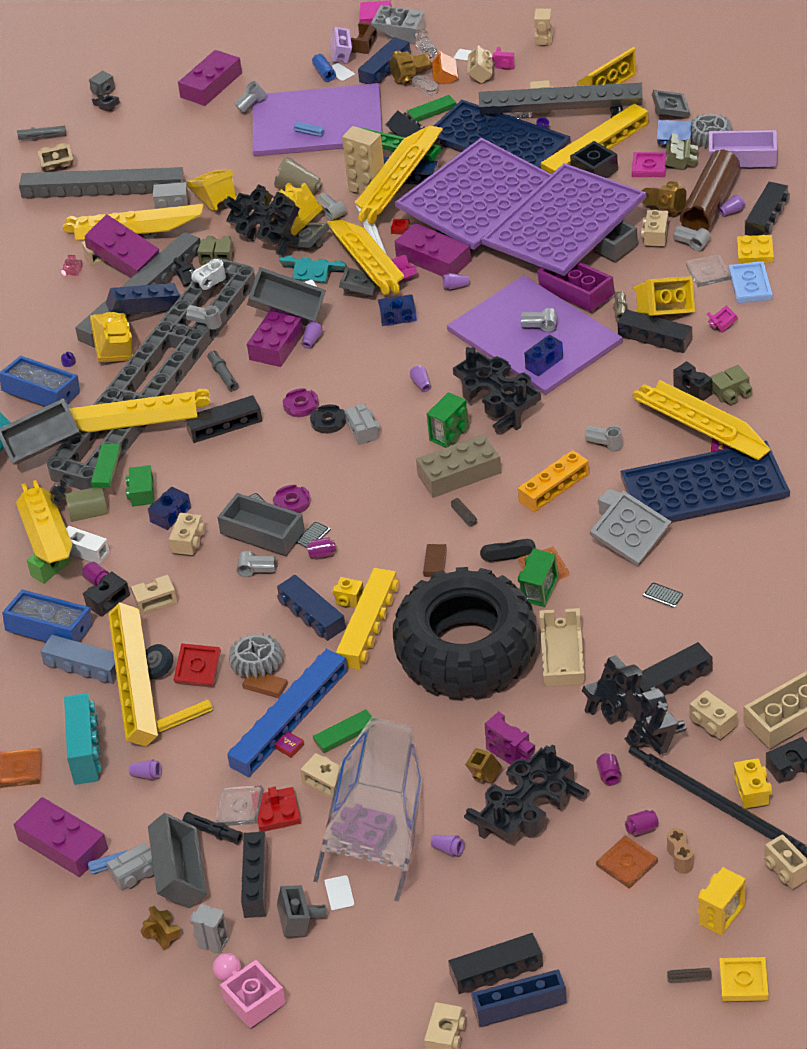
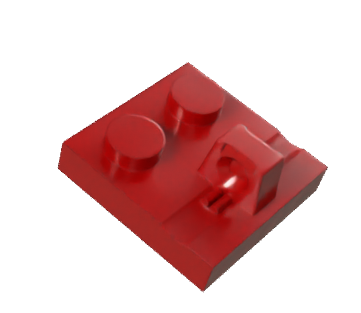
(197, 665)
(278, 809)

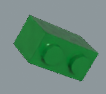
(140, 486)

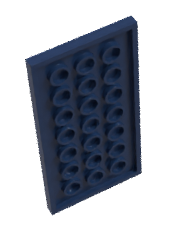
(526, 140)
(706, 483)

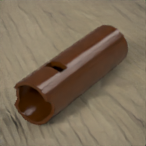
(710, 190)

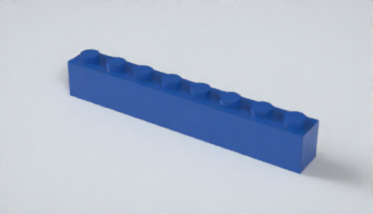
(287, 712)

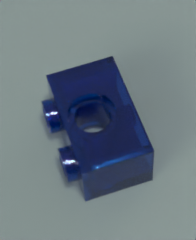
(397, 310)
(543, 355)
(168, 506)

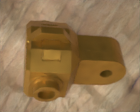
(405, 66)
(668, 197)

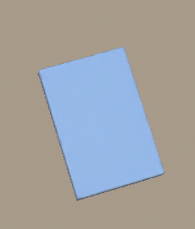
(750, 282)

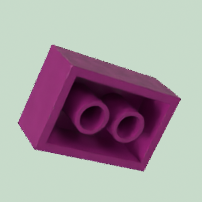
(275, 338)

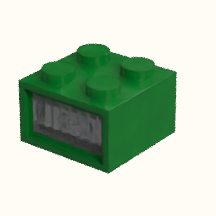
(447, 420)
(539, 577)

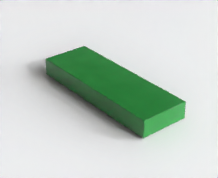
(432, 108)
(106, 465)
(342, 731)

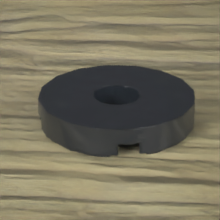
(319, 421)

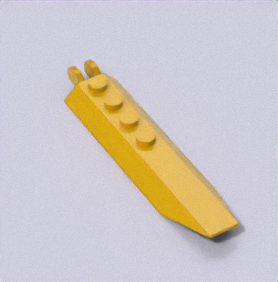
(395, 172)
(138, 221)
(368, 255)
(140, 411)
(703, 418)
(43, 524)

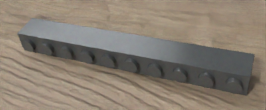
(560, 98)
(97, 182)
(157, 271)

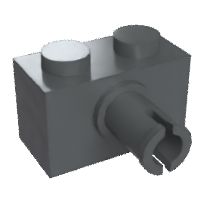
(295, 912)

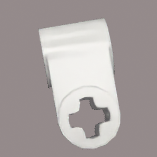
(210, 274)

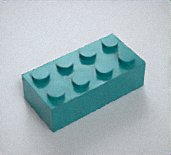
(82, 738)

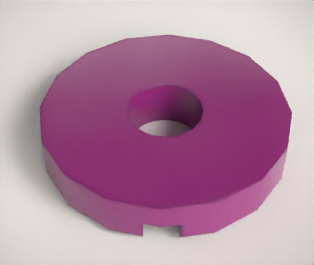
(296, 409)
(301, 496)

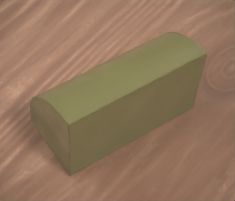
(86, 503)

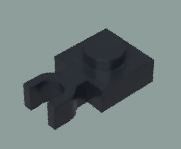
(107, 102)
(185, 271)
(57, 492)

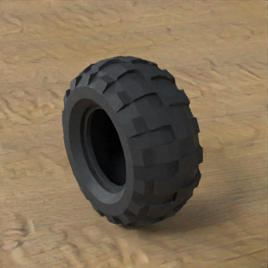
(471, 666)

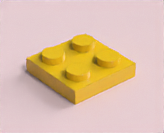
(755, 249)
(743, 979)

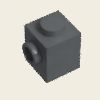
(102, 83)

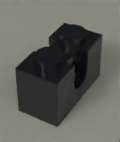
(699, 382)
(108, 587)
(784, 764)

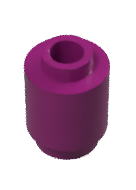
(321, 548)
(94, 573)
(608, 768)
(641, 822)

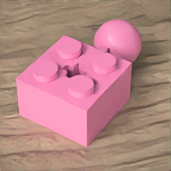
(249, 991)

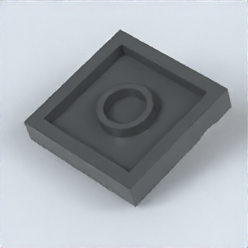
(670, 103)
(310, 235)
(357, 281)

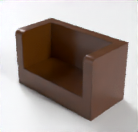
(365, 39)

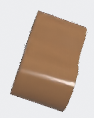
(680, 851)

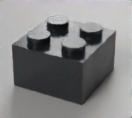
(595, 159)

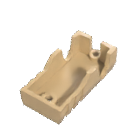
(562, 648)

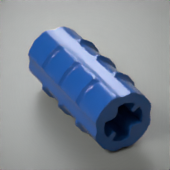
(323, 67)

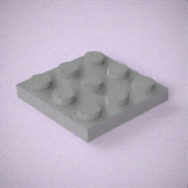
(630, 528)

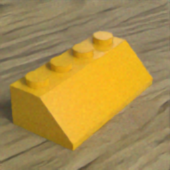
(613, 72)

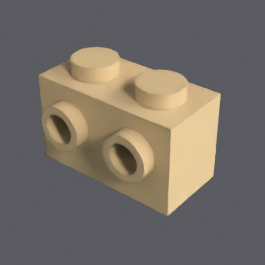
(480, 64)
(54, 157)
(655, 228)
(186, 534)
(713, 714)
(786, 861)

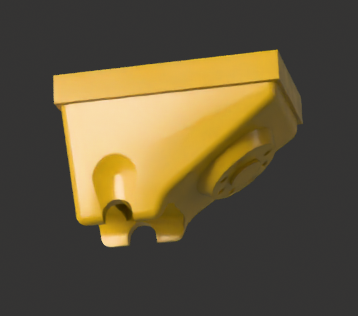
(213, 187)
(306, 202)
(665, 296)
(111, 337)

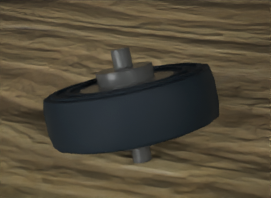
(158, 660)

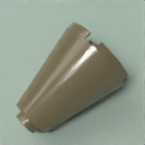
(296, 175)

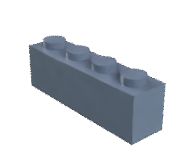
(79, 659)

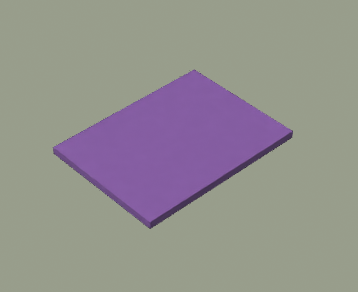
(330, 108)
(473, 192)
(564, 219)
(497, 331)

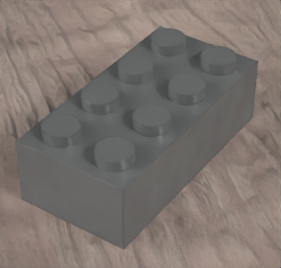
(618, 241)
(285, 296)
(38, 432)
(261, 523)
(176, 860)

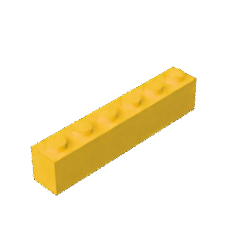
(368, 617)

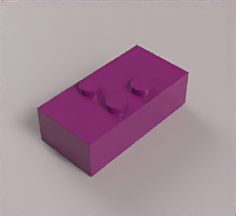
(210, 77)
(120, 246)
(433, 250)
(579, 286)
(60, 836)

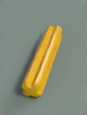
(183, 715)

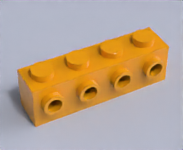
(553, 481)

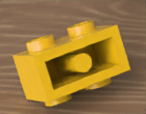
(752, 783)

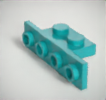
(308, 269)

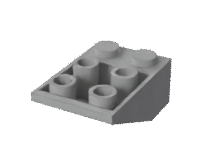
(399, 22)

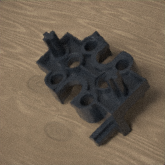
(281, 209)
(482, 373)
(653, 721)
(528, 819)

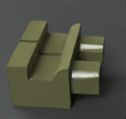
(680, 153)
(215, 248)
(731, 384)

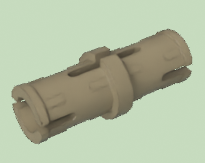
(620, 304)

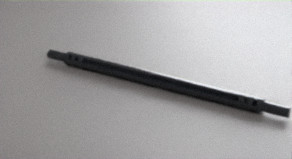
(715, 798)

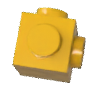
(348, 592)

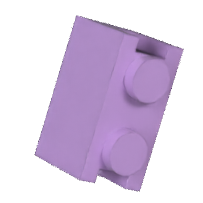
(340, 47)

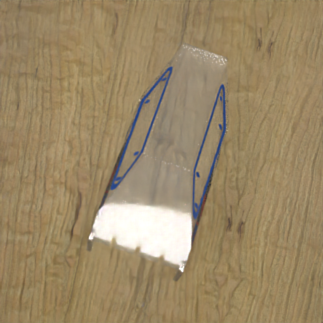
(376, 798)

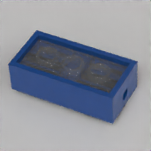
(38, 382)
(44, 616)

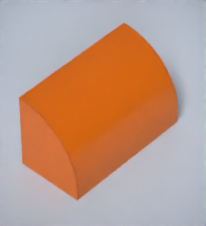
(444, 69)

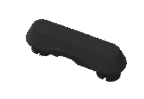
(507, 550)

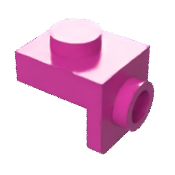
(503, 60)
(403, 265)
(722, 319)

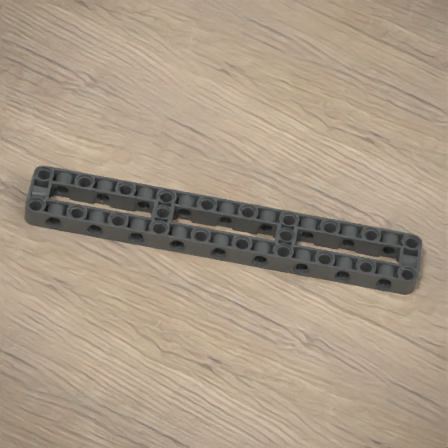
(170, 332)

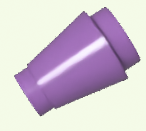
(732, 206)
(455, 281)
(311, 334)
(420, 378)
(146, 769)
(449, 844)

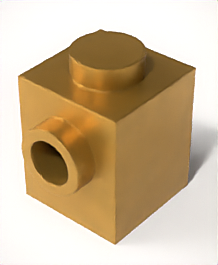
(483, 765)

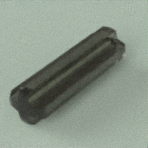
(464, 512)
(688, 975)

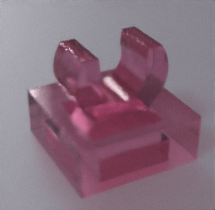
(72, 266)

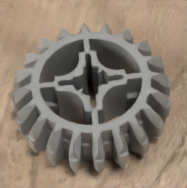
(703, 124)
(255, 655)

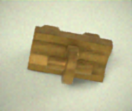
(157, 927)

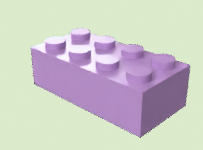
(752, 147)

